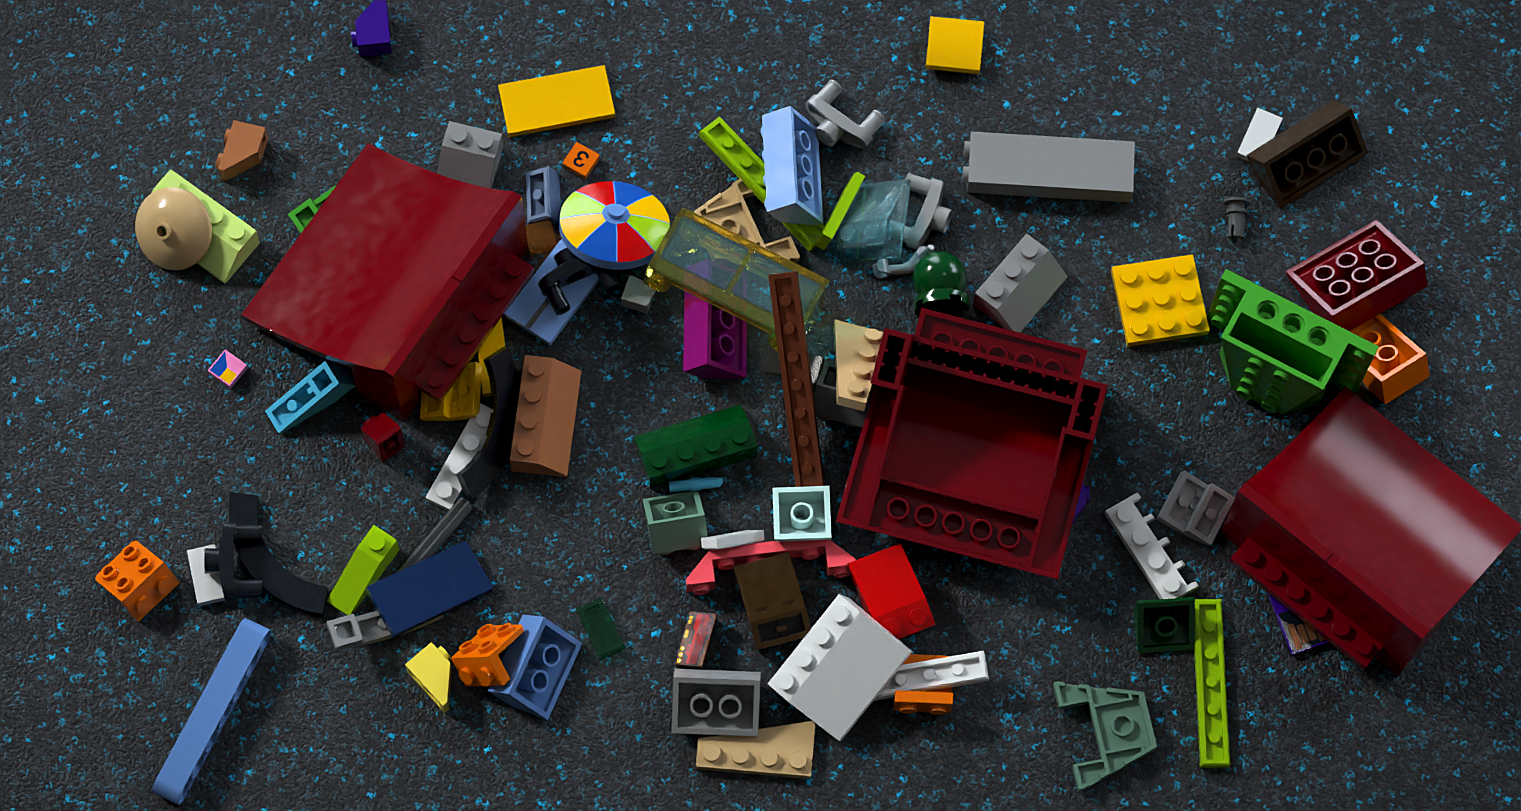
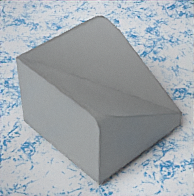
(637, 295)

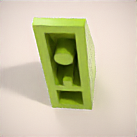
(363, 569)

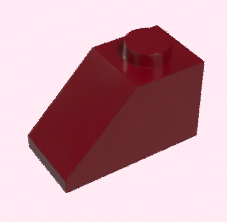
(383, 436)

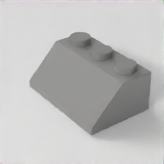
(1020, 285)
(716, 702)

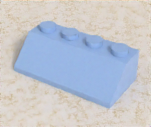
(791, 168)

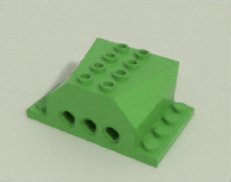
(1282, 350)

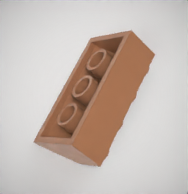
(545, 417)

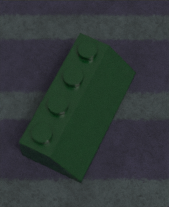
(696, 446)

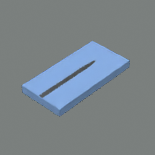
(533, 310)

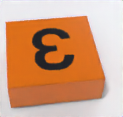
(580, 160)

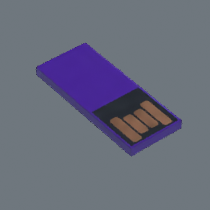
(1296, 632)

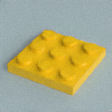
(1160, 300)

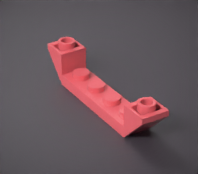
(702, 577)

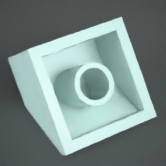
(801, 513)

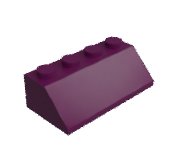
(713, 341)

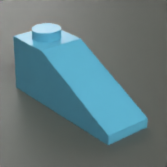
(310, 395)

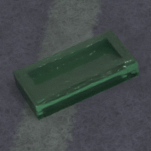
(600, 628)

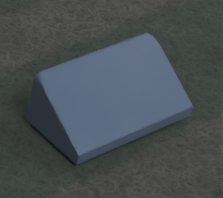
(543, 195)

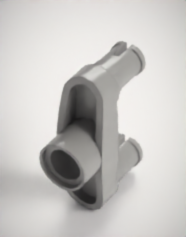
(835, 124)
(932, 213)

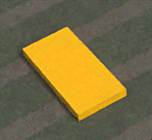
(556, 101)

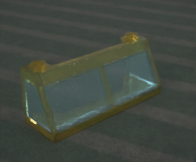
(728, 272)

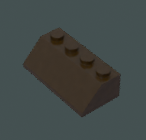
(1308, 153)

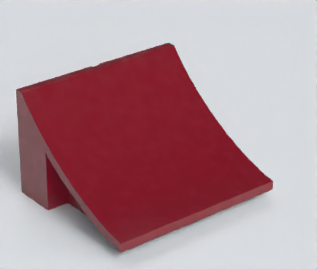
(398, 278)
(975, 442)
(1364, 534)

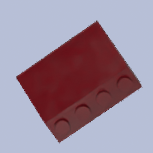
(1359, 277)

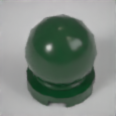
(940, 284)

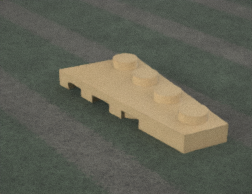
(855, 361)
(774, 752)

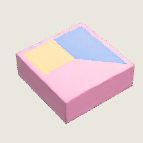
(227, 369)

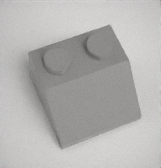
(470, 154)

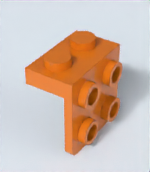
(137, 579)
(479, 659)
(935, 702)

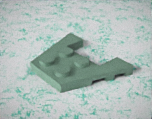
(1119, 724)

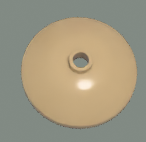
(186, 226)

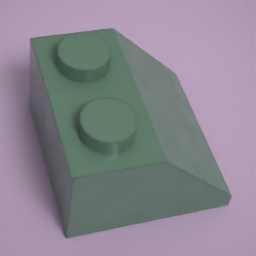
(675, 522)

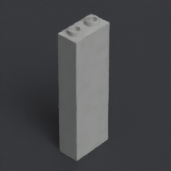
(1049, 166)

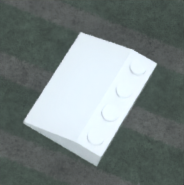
(840, 667)

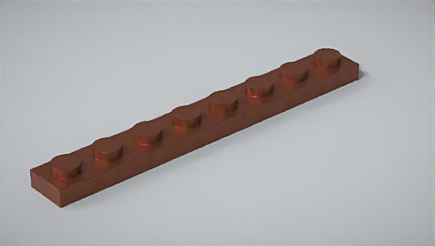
(796, 379)

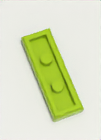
(840, 210)

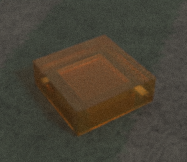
(540, 236)

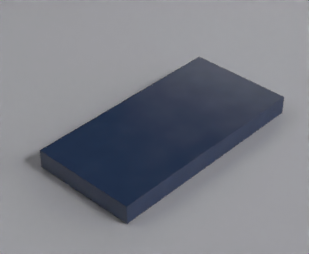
(429, 589)

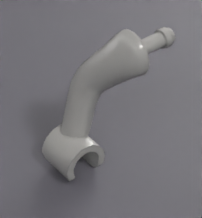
(883, 270)

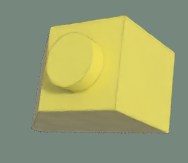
(433, 674)

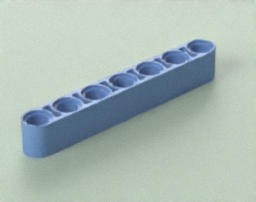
(211, 711)

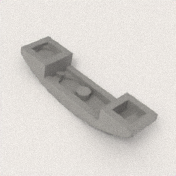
(361, 630)

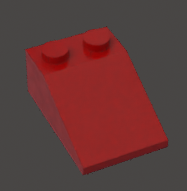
(891, 591)

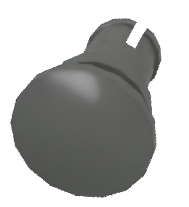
(1236, 217)

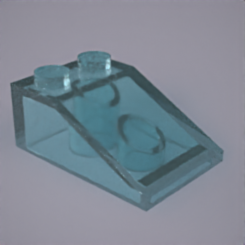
(875, 221)

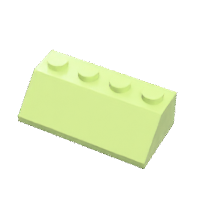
(231, 237)

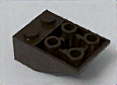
(772, 601)

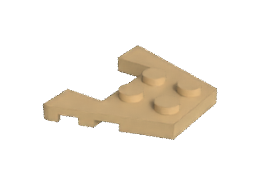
(732, 213)

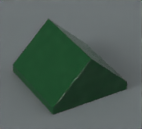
(1164, 625)

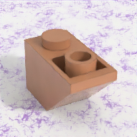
(242, 150)

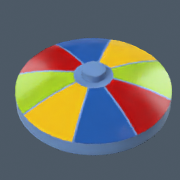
(613, 225)

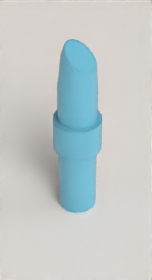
(695, 484)

